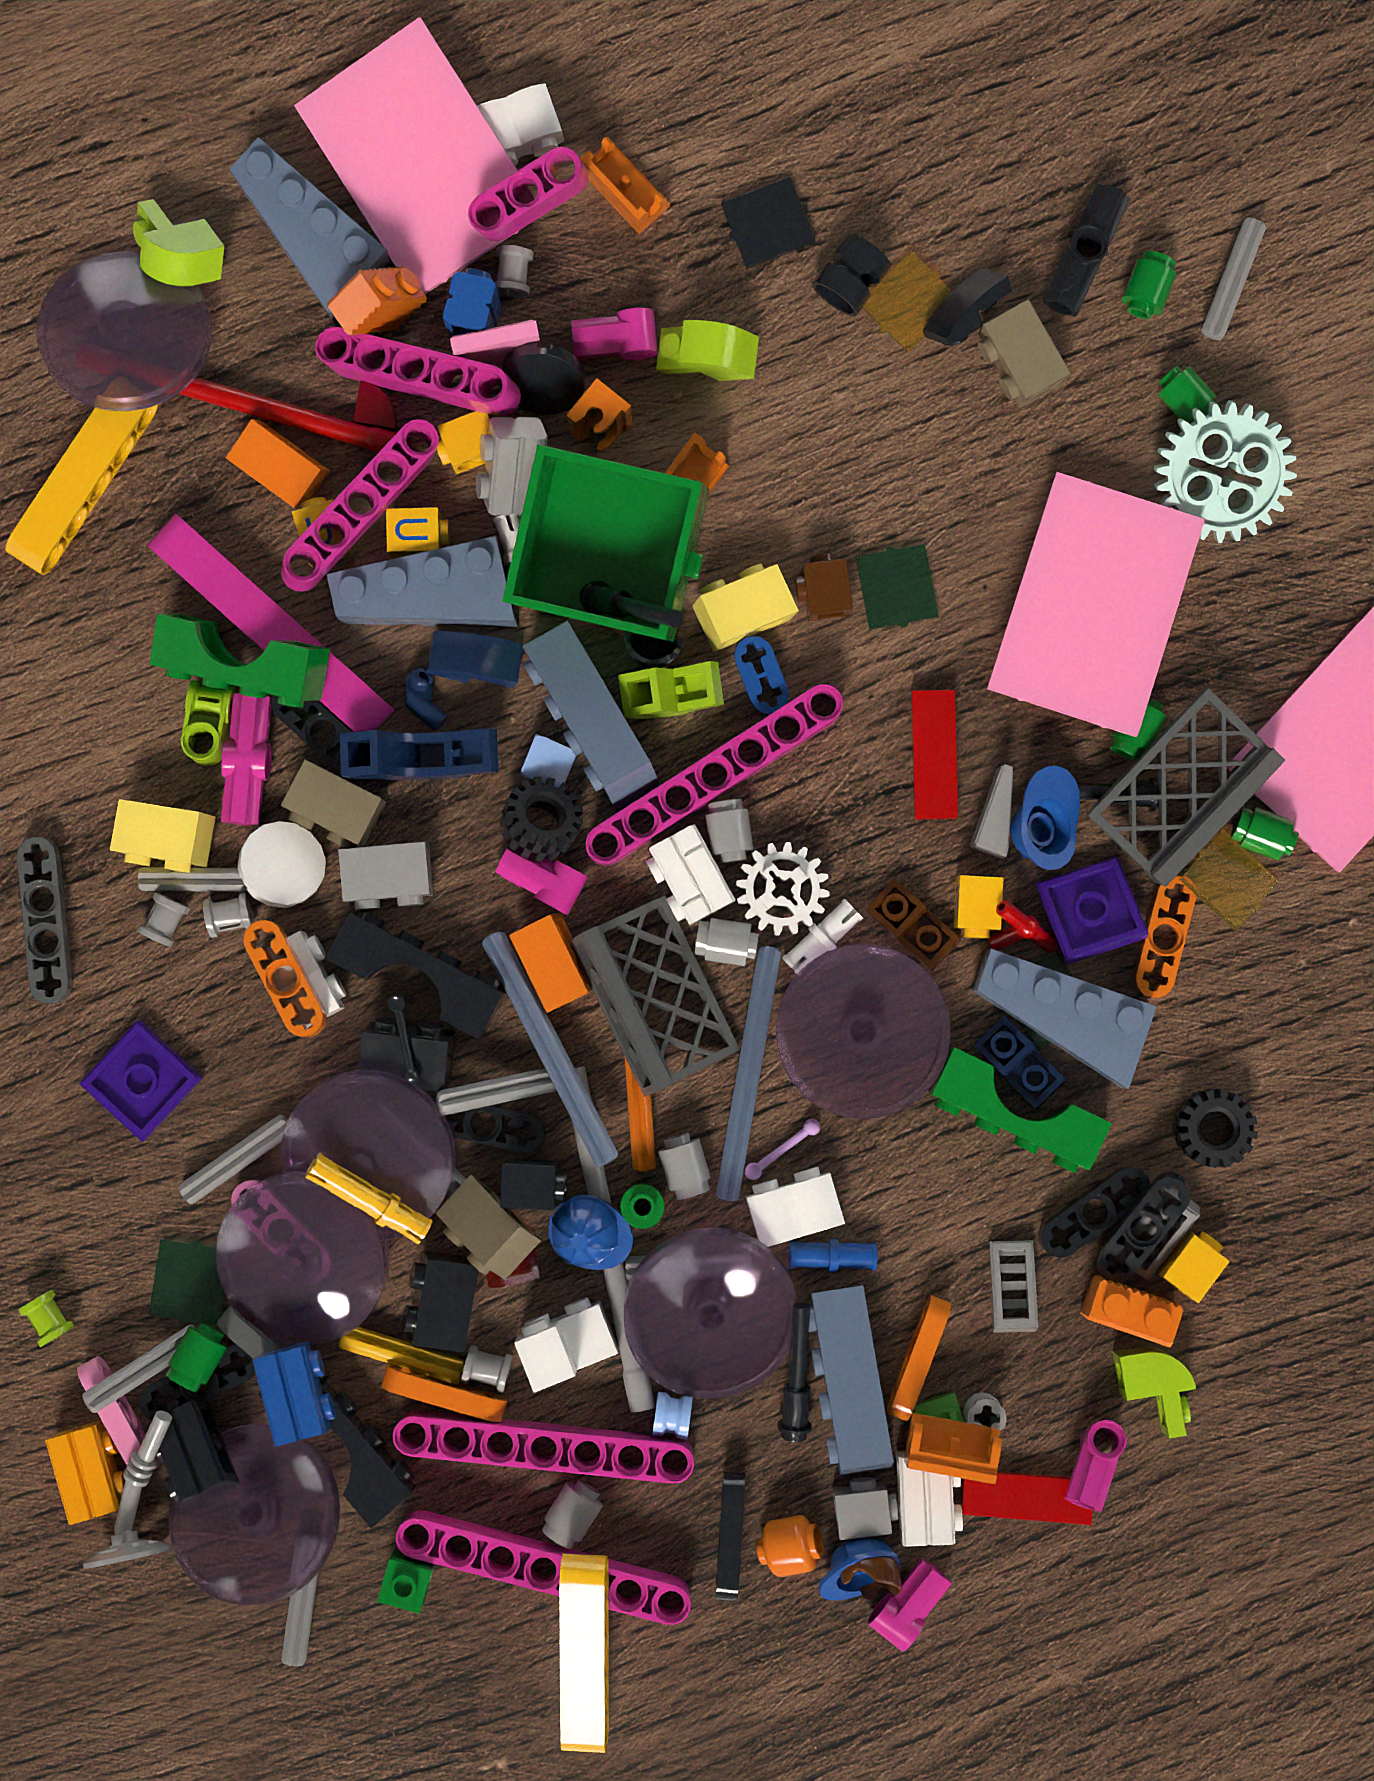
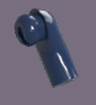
(419, 698)

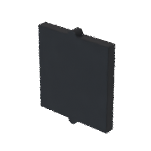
(768, 222)

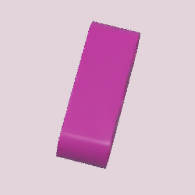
(549, 196)

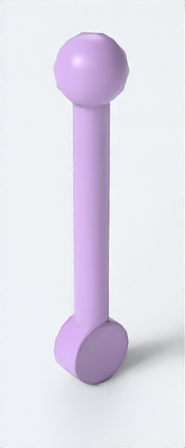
(754, 1170)

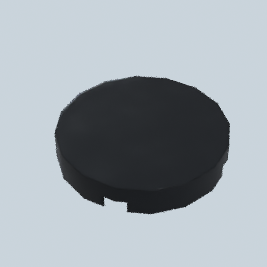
(547, 378)

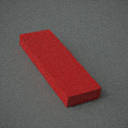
(934, 754)
(1023, 1498)

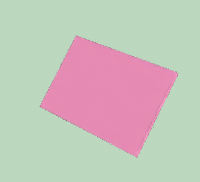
(411, 152)
(1096, 604)
(1328, 751)

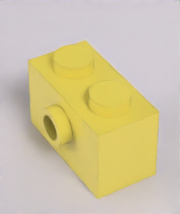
(744, 606)
(162, 834)

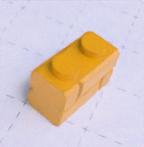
(86, 1471)

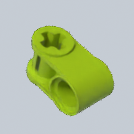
(207, 718)

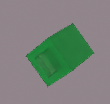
(405, 1582)

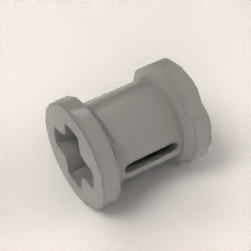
(513, 271)
(228, 914)
(163, 919)
(487, 1368)
(975, 1404)

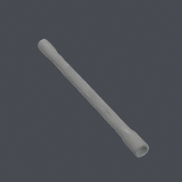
(635, 1379)

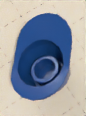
(1048, 819)

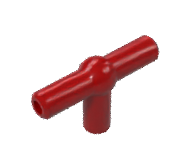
(1021, 928)

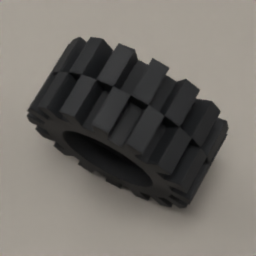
(547, 798)
(1241, 1128)

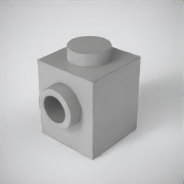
(864, 1509)

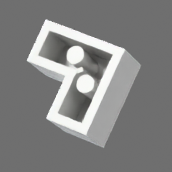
(561, 1346)

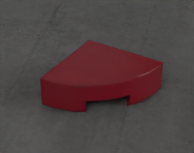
(374, 408)

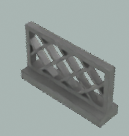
(1207, 817)
(620, 1003)

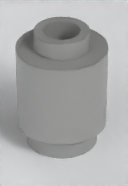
(729, 830)
(726, 941)
(684, 1166)
(572, 1513)

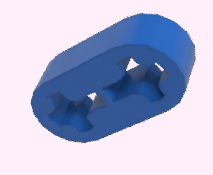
(752, 680)

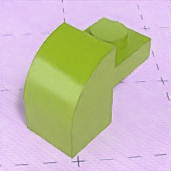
(177, 253)
(708, 348)
(670, 691)
(1151, 1373)

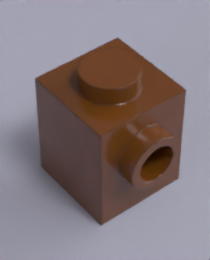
(825, 588)

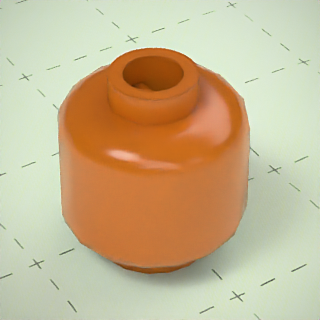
(790, 1546)

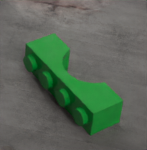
(194, 647)
(1068, 1133)

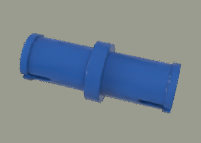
(832, 1255)

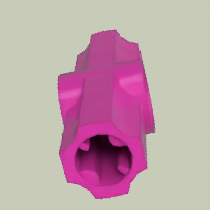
(246, 760)

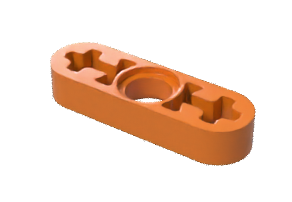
(279, 945)
(1165, 970)
(918, 1358)
(444, 1394)

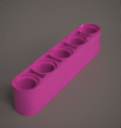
(432, 383)
(367, 486)

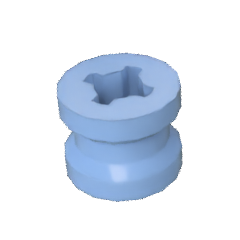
(672, 1415)

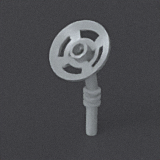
(137, 1475)

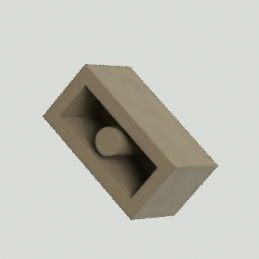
(1023, 354)
(333, 804)
(490, 1233)

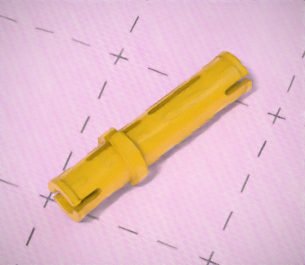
(375, 1202)

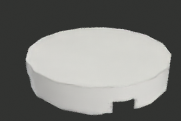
(281, 864)

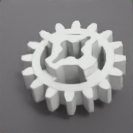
(797, 877)

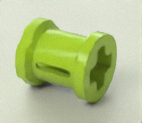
(46, 1318)

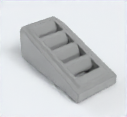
(994, 821)
(1169, 1241)
(1013, 1324)

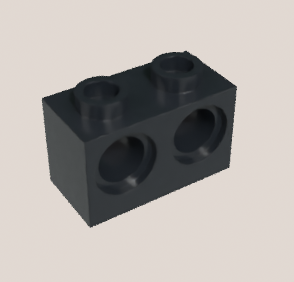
(532, 1184)

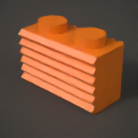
(377, 300)
(1132, 1310)

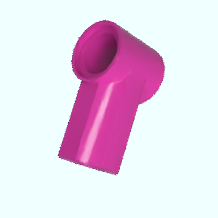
(626, 335)
(548, 880)
(1095, 1469)
(903, 1616)

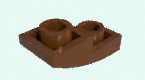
(913, 925)

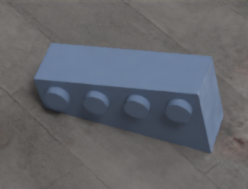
(307, 225)
(428, 588)
(591, 715)
(1079, 1017)
(851, 1381)

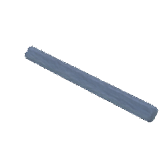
(550, 1049)
(748, 1073)

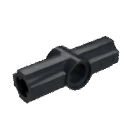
(1094, 228)

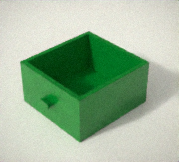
(607, 525)

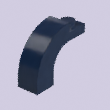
(418, 755)

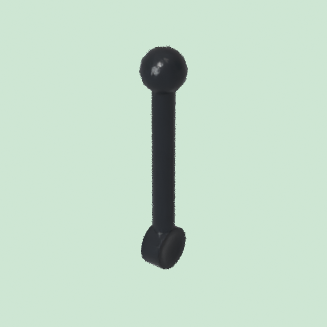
(397, 1004)

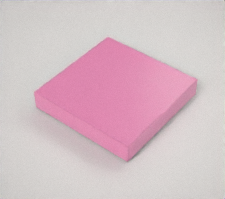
(494, 344)

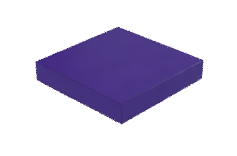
(1091, 910)
(141, 1080)

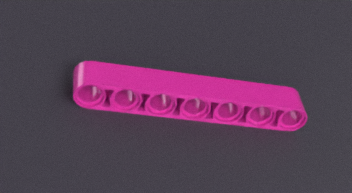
(262, 618)
(725, 756)
(524, 1456)
(521, 1571)

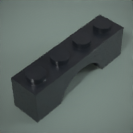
(465, 999)
(376, 1478)

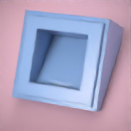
(547, 760)

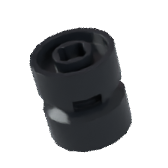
(855, 269)

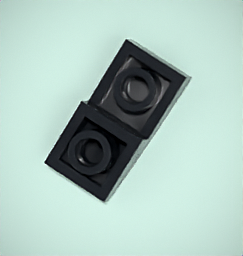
(959, 311)

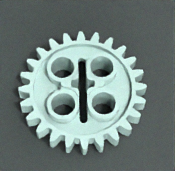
(1238, 435)

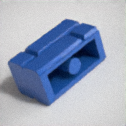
(472, 303)
(294, 1393)

